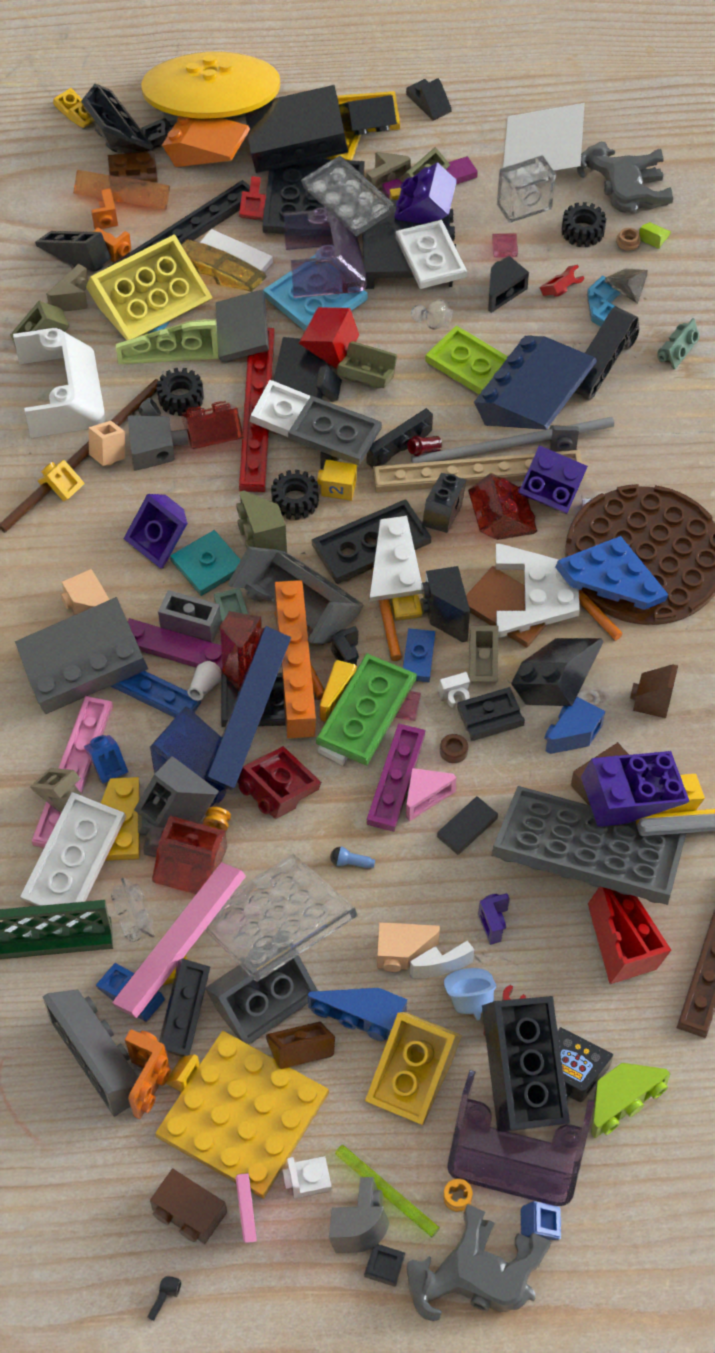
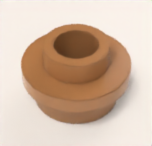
(628, 239)

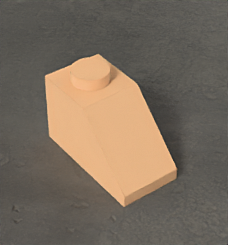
(83, 592)
(403, 943)

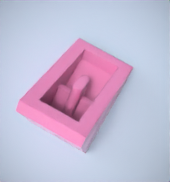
(427, 790)

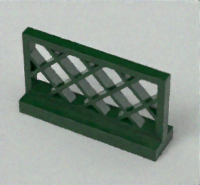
(59, 934)

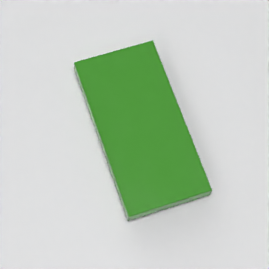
(366, 709)

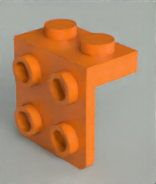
(151, 1055)

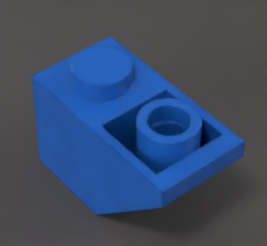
(575, 727)

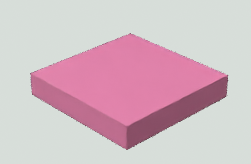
(246, 1208)

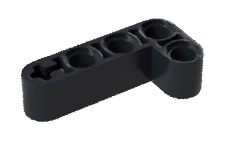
(616, 332)

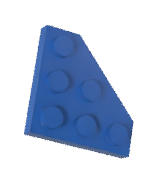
(613, 573)

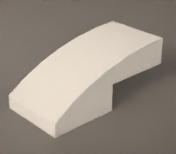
(435, 964)

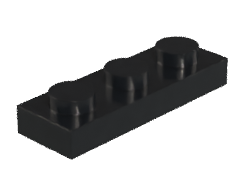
(397, 439)
(184, 1007)

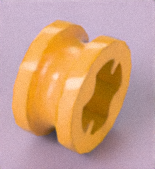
(217, 818)
(453, 1186)

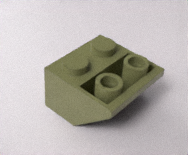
(261, 522)

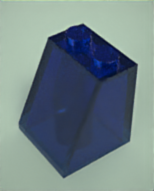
(190, 743)

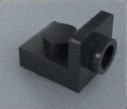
(157, 131)
(344, 644)

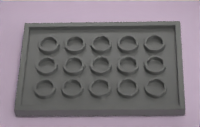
(566, 841)

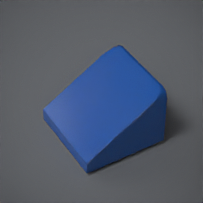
(541, 1220)

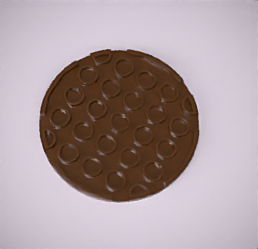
(666, 533)

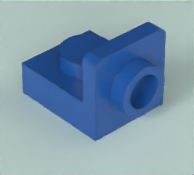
(106, 758)

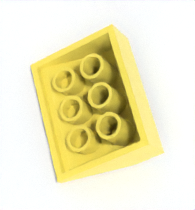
(148, 288)

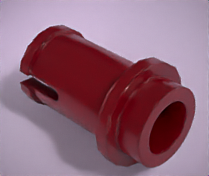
(419, 445)

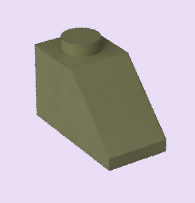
(42, 317)

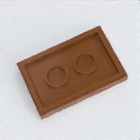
(501, 593)

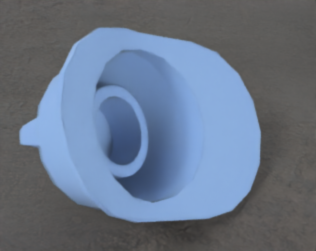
(470, 990)

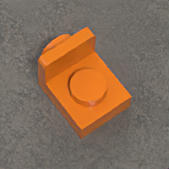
(105, 215)
(117, 246)

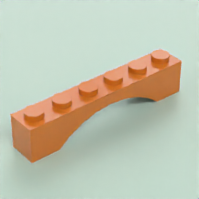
(296, 665)

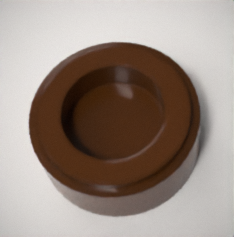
(454, 748)

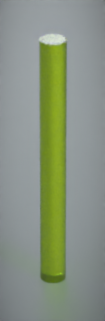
(388, 1191)

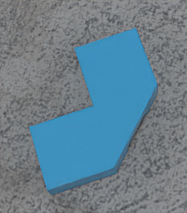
(599, 300)

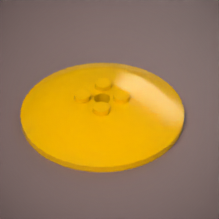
(210, 84)

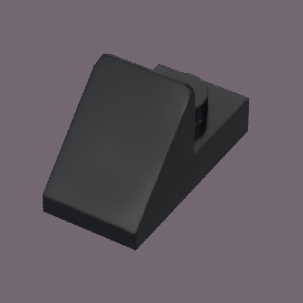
(430, 98)

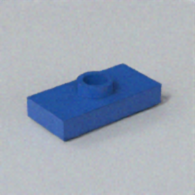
(419, 653)

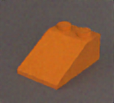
(204, 140)

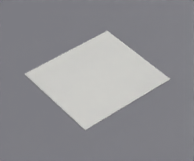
(547, 132)

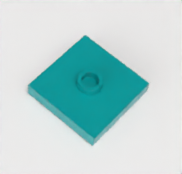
(206, 562)

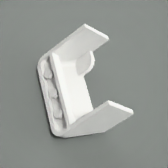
(72, 405)

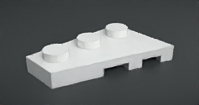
(395, 562)

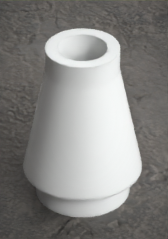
(205, 679)

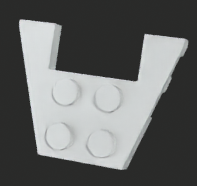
(546, 591)

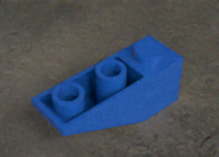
(365, 1009)

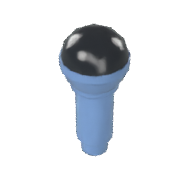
(341, 856)

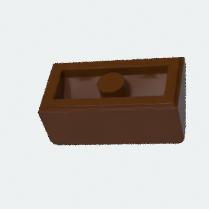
(301, 1044)

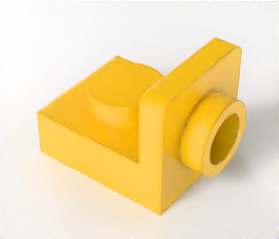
(61, 479)

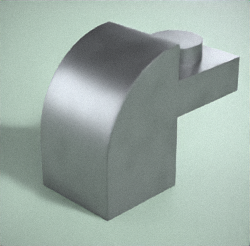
(360, 1226)

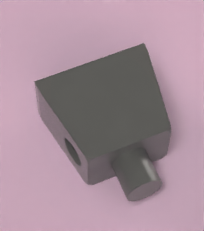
(153, 440)

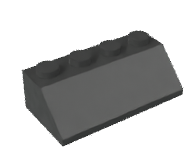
(93, 1047)

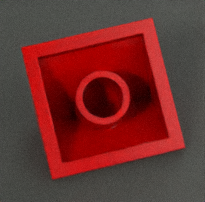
(330, 334)

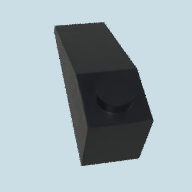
(76, 248)

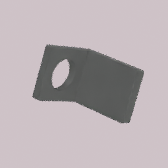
(564, 438)

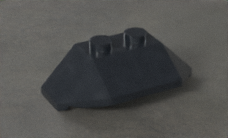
(114, 121)

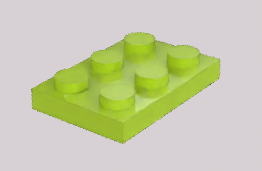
(466, 359)

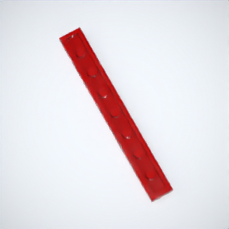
(255, 441)

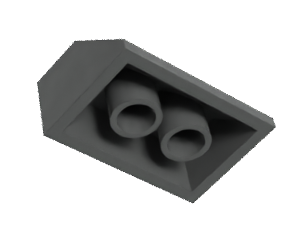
(258, 1006)

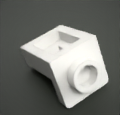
(307, 1177)

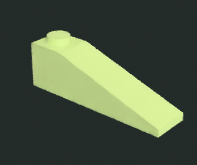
(177, 343)

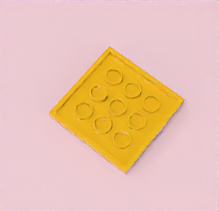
(242, 1113)

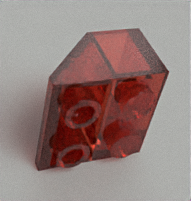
(212, 425)
(501, 509)
(238, 642)
(188, 854)

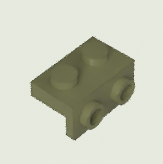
(368, 365)

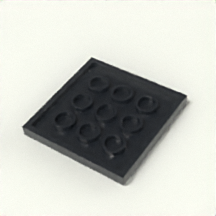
(287, 194)

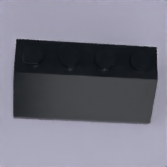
(525, 1063)

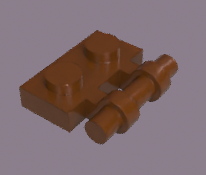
(134, 166)

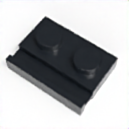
(490, 713)

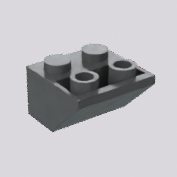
(175, 793)

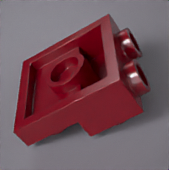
(277, 782)

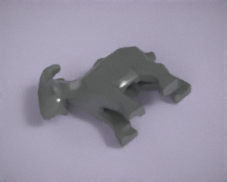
(626, 177)
(477, 1273)

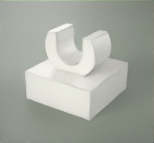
(454, 686)

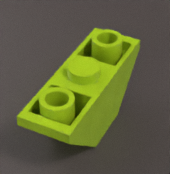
(623, 1093)

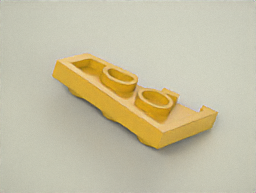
(124, 795)

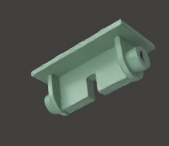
(680, 343)

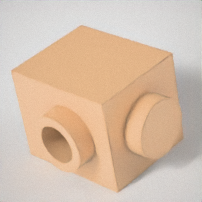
(106, 443)

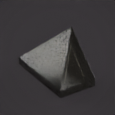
(628, 282)

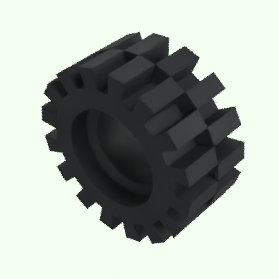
(581, 234)
(179, 380)
(295, 482)

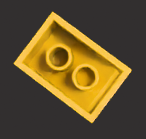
(413, 1067)

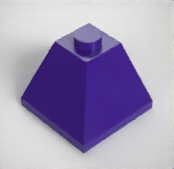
(157, 528)

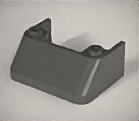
(326, 604)

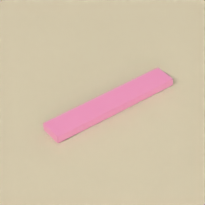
(88, 725)
(178, 940)

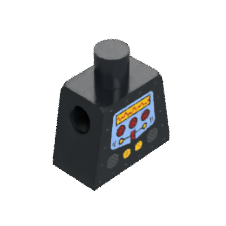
(582, 1064)

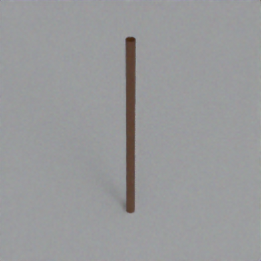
(75, 460)

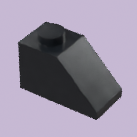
(506, 282)

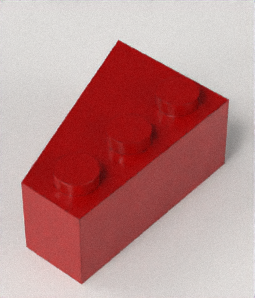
(626, 935)

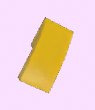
(70, 105)

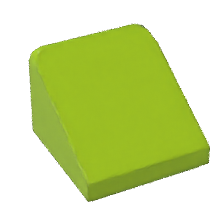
(653, 234)

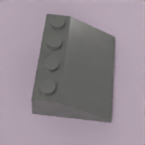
(80, 655)

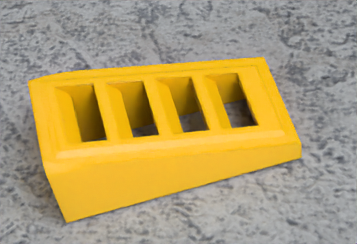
(339, 679)

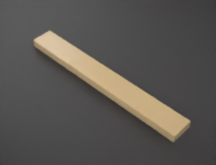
(425, 474)

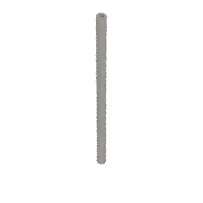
(508, 442)

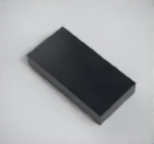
(467, 825)

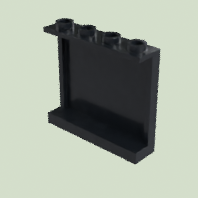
(296, 129)
(382, 252)

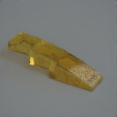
(223, 266)

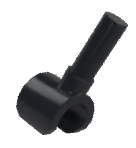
(168, 1286)

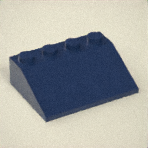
(533, 384)

